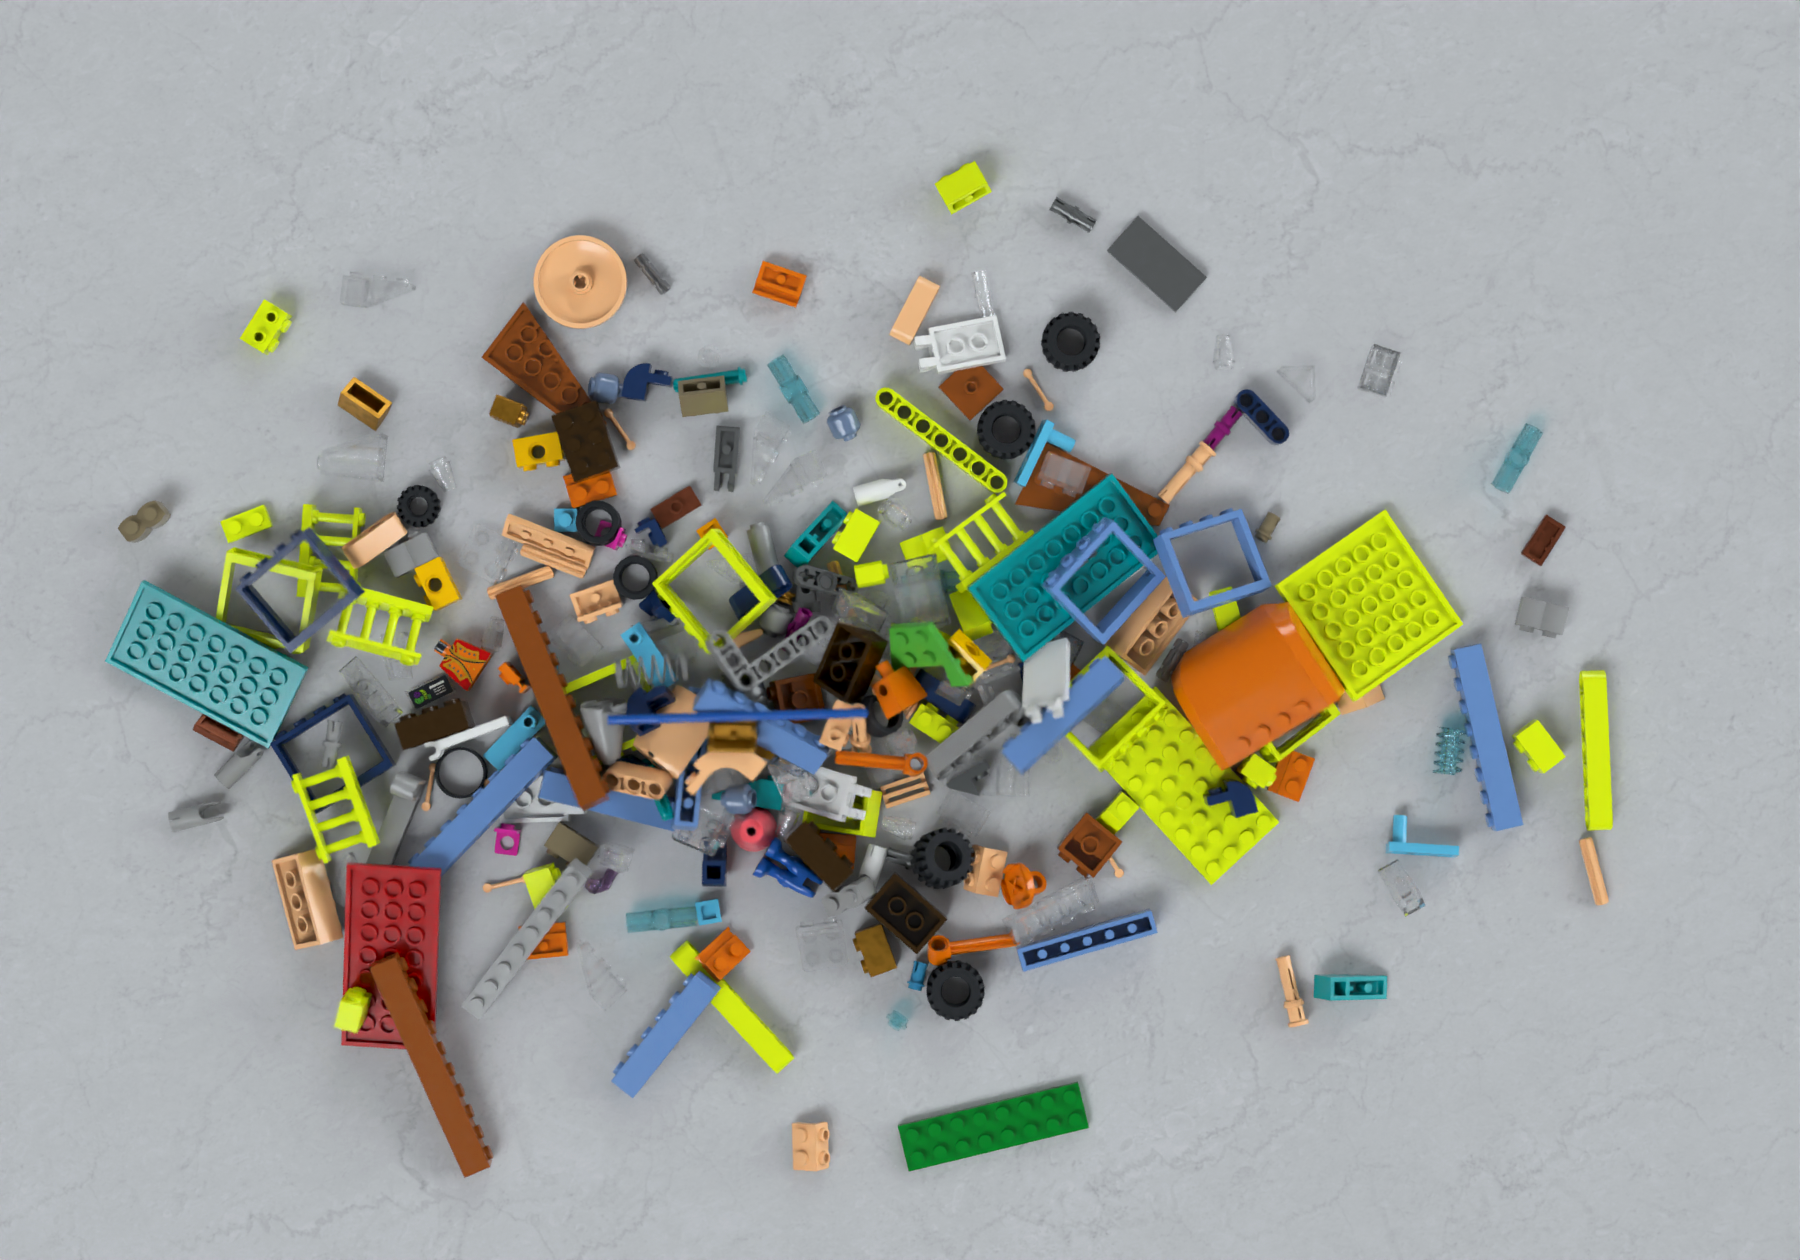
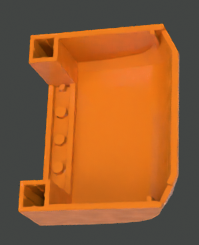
(1253, 682)

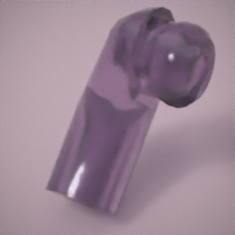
(603, 884)

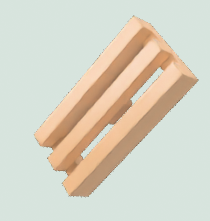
(923, 784)

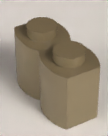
(139, 526)

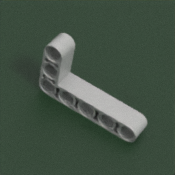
(770, 657)
(977, 733)
(407, 794)

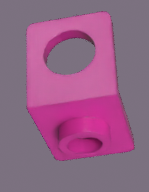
(620, 538)
(507, 830)

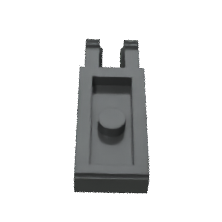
(726, 455)

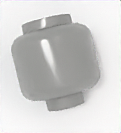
(776, 619)

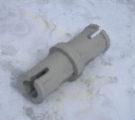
(331, 744)

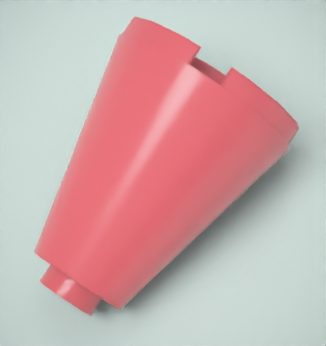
(764, 825)

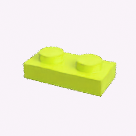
(246, 524)

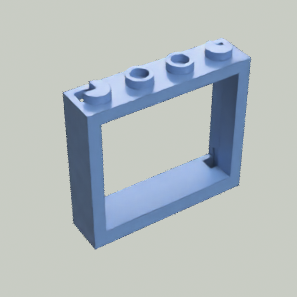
(1175, 575)
(1127, 604)

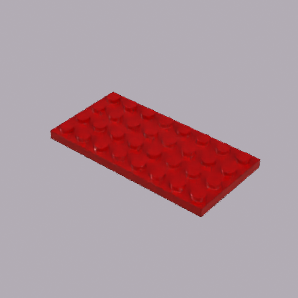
(386, 914)

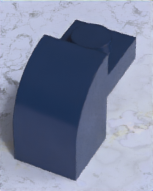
(638, 379)
(648, 703)
(1238, 796)
(715, 868)

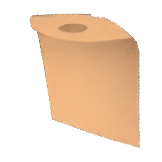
(674, 742)

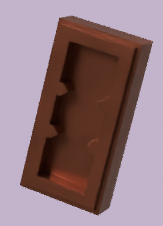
(676, 507)
(1543, 540)
(218, 732)

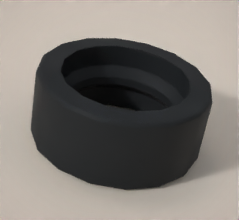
(581, 519)
(623, 564)
(873, 726)

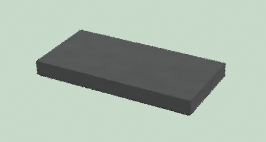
(1156, 264)

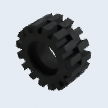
(406, 499)

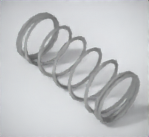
(683, 661)

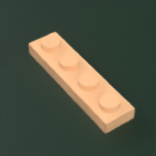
(548, 540)

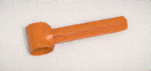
(882, 761)
(948, 948)

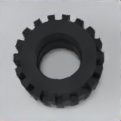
(1070, 321)
(998, 410)
(959, 855)
(960, 1010)

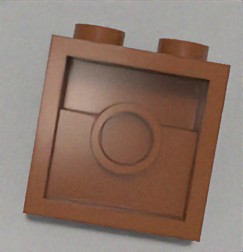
(796, 694)
(1088, 846)

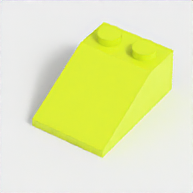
(852, 826)

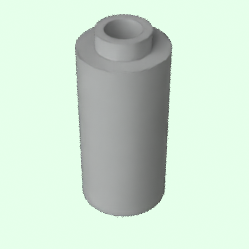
(762, 547)

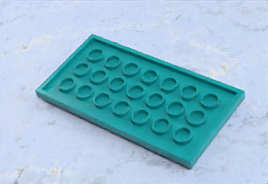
(1013, 589)
(206, 664)

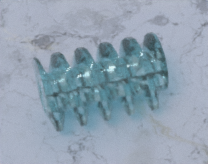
(1449, 751)

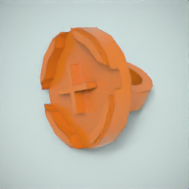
(1019, 885)

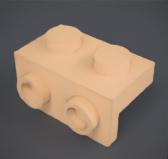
(596, 601)
(836, 730)
(986, 871)
(810, 1146)

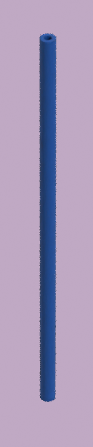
(737, 716)

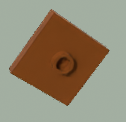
(971, 390)

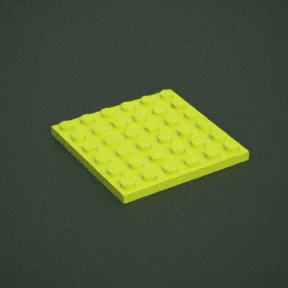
(1369, 605)

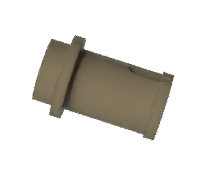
(1267, 527)

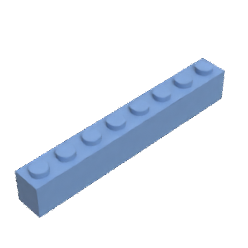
(1486, 737)
(486, 806)

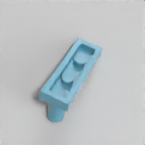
(1044, 434)
(642, 645)
(509, 743)
(1399, 844)

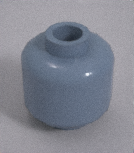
(604, 388)
(843, 423)
(739, 799)

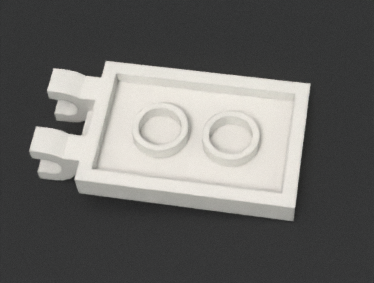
(961, 345)
(1047, 679)
(467, 735)
(834, 796)
(533, 809)

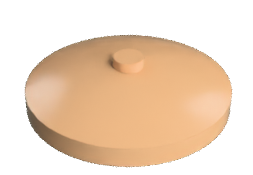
(580, 282)

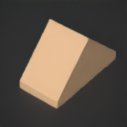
(1373, 696)

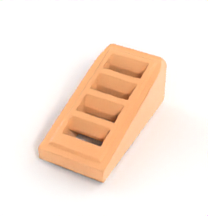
(747, 637)

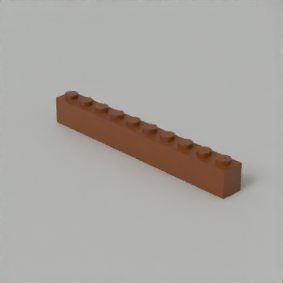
(552, 697)
(431, 1064)

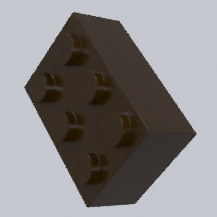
(586, 441)
(850, 662)
(434, 723)
(820, 855)
(905, 913)

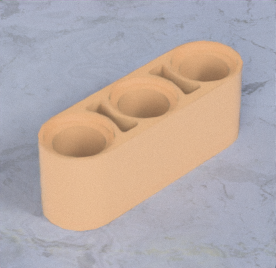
(914, 310)
(374, 540)
(638, 780)

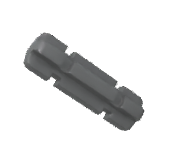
(652, 273)
(1172, 659)

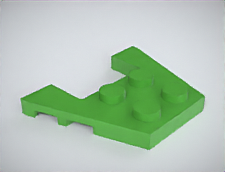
(924, 646)

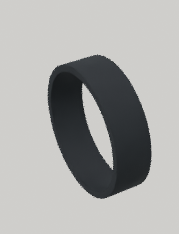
(437, 777)

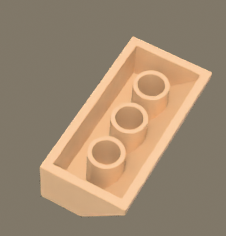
(1149, 629)
(307, 899)

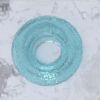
(897, 1021)

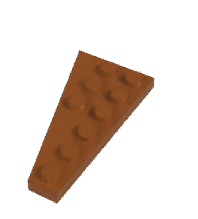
(534, 364)
(1053, 499)

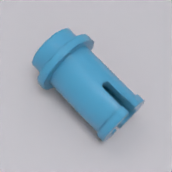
(917, 976)

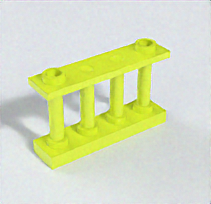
(310, 517)
(1001, 550)
(396, 608)
(358, 813)

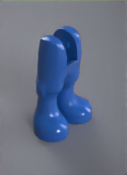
(796, 870)

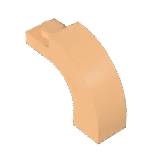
(746, 763)

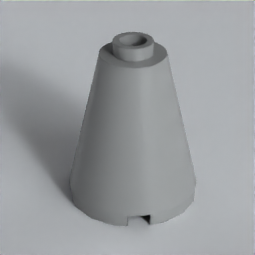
(605, 738)

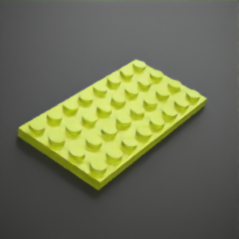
(1167, 780)

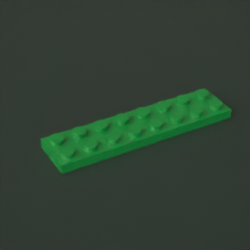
(993, 1126)

